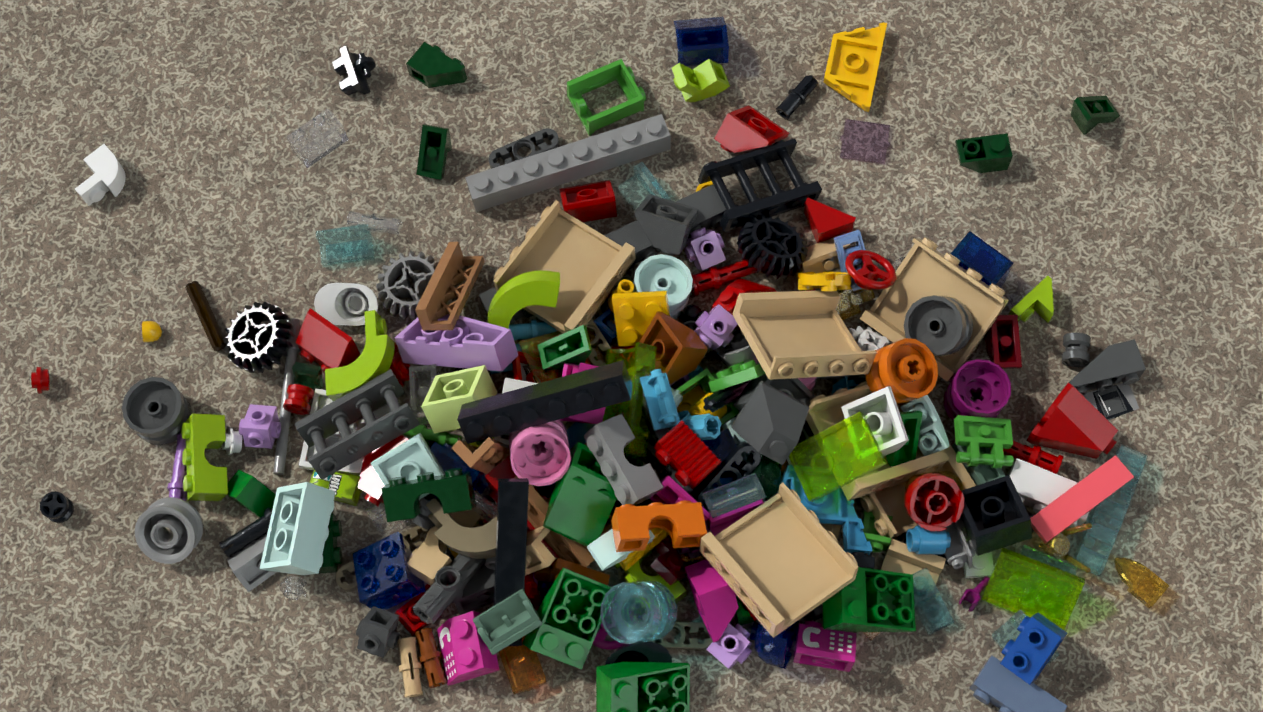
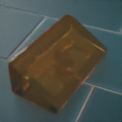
(522, 668)

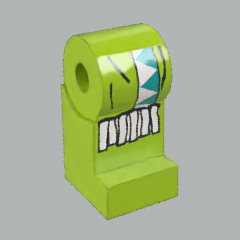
(344, 485)

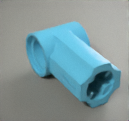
(703, 425)

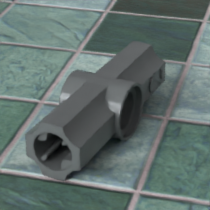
(439, 595)

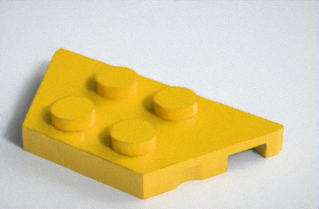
(855, 63)

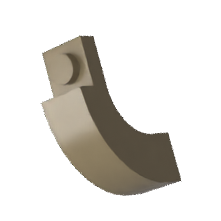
(469, 542)

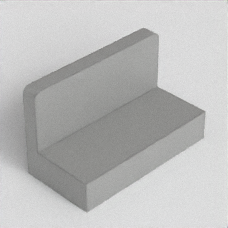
(247, 563)

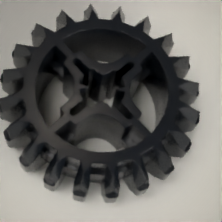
(772, 246)
(266, 339)

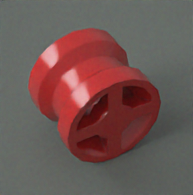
(298, 399)

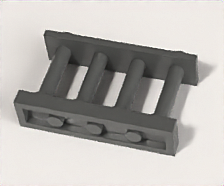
(349, 409)

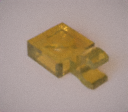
(850, 301)

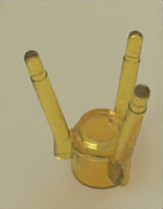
(1060, 546)

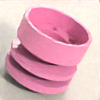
(540, 453)

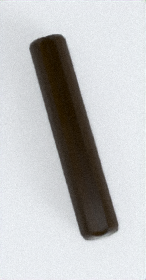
(206, 315)

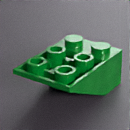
(580, 499)
(873, 603)
(568, 619)
(643, 687)

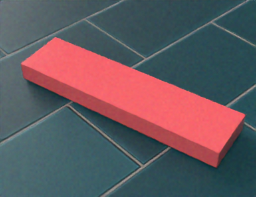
(1080, 499)

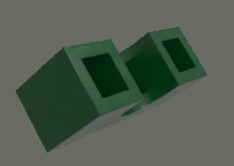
(452, 489)

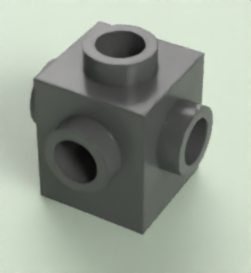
(378, 632)

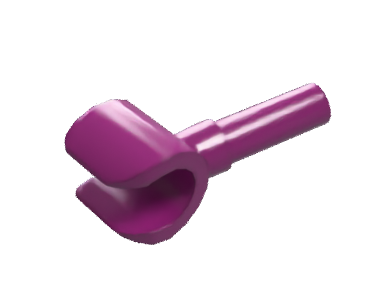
(973, 595)

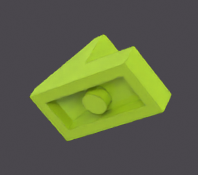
(1037, 300)

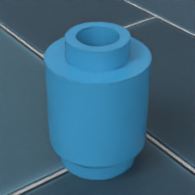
(927, 542)

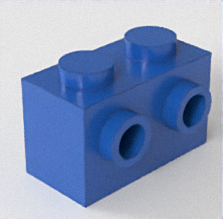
(1033, 647)

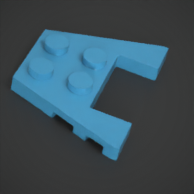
(833, 509)

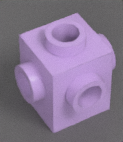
(713, 248)
(716, 327)
(260, 426)
(730, 656)

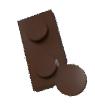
(550, 573)

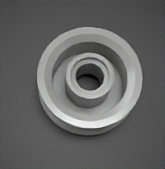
(154, 537)

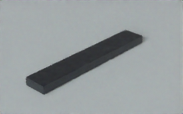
(511, 539)

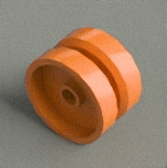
(905, 367)

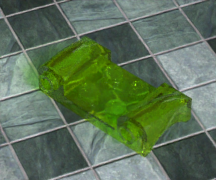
(639, 363)

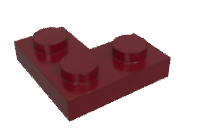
(669, 564)

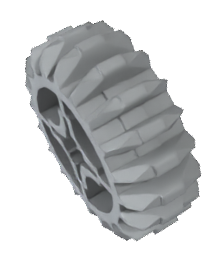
(390, 293)

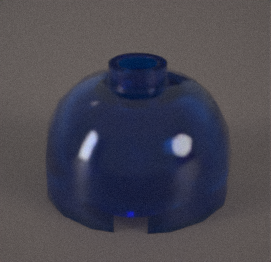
(777, 649)

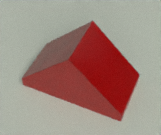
(827, 221)

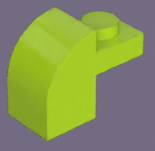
(701, 82)

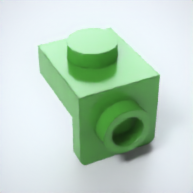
(877, 542)

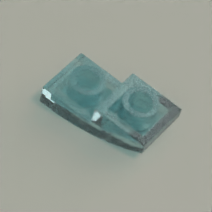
(929, 603)

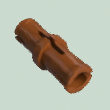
(430, 657)

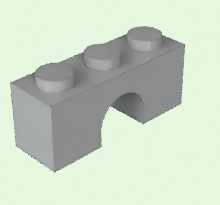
(629, 482)

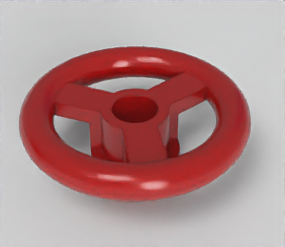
(869, 273)

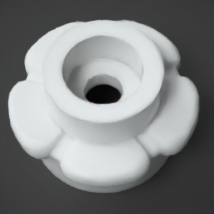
(233, 442)

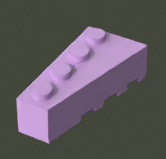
(466, 346)

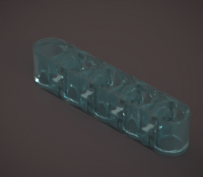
(1109, 515)

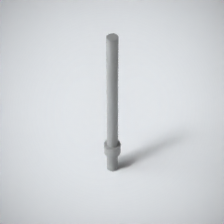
(284, 418)

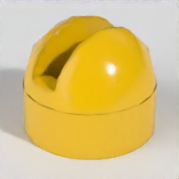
(150, 331)

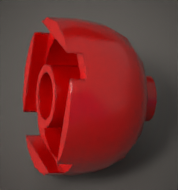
(934, 501)

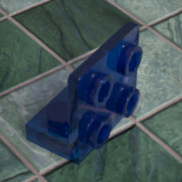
(384, 574)

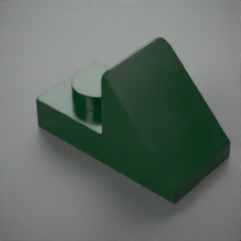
(1092, 110)
(433, 150)

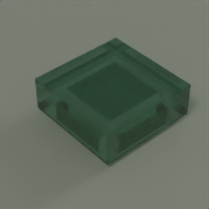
(307, 375)

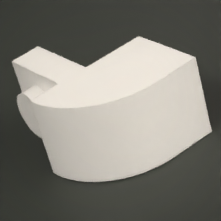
(107, 176)

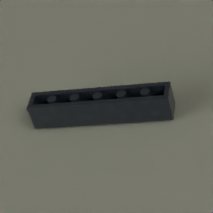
(545, 402)

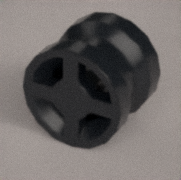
(54, 501)

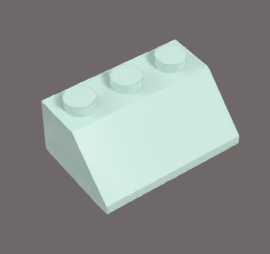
(298, 529)

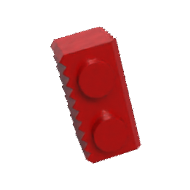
(686, 455)

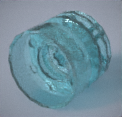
(625, 614)

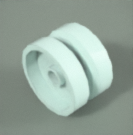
(665, 274)

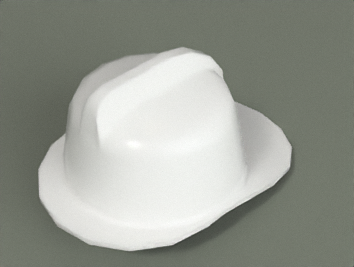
(345, 303)

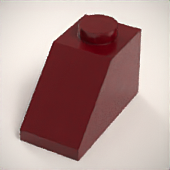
(1004, 342)

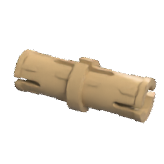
(412, 686)

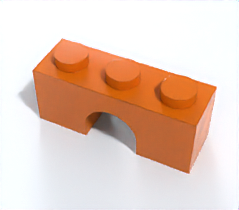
(680, 520)

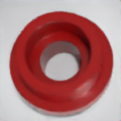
(40, 380)

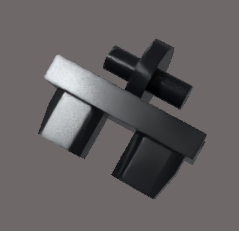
(358, 69)

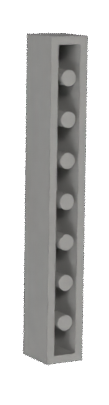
(568, 162)

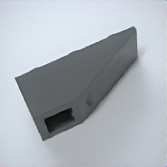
(1113, 365)

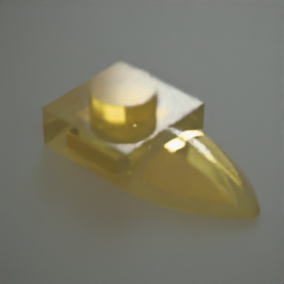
(1140, 581)

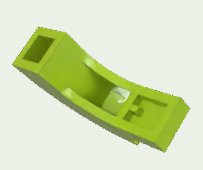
(523, 291)
(370, 364)

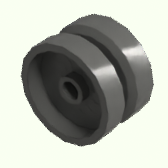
(935, 310)
(155, 410)

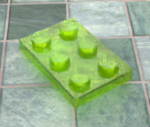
(836, 457)
(1032, 587)

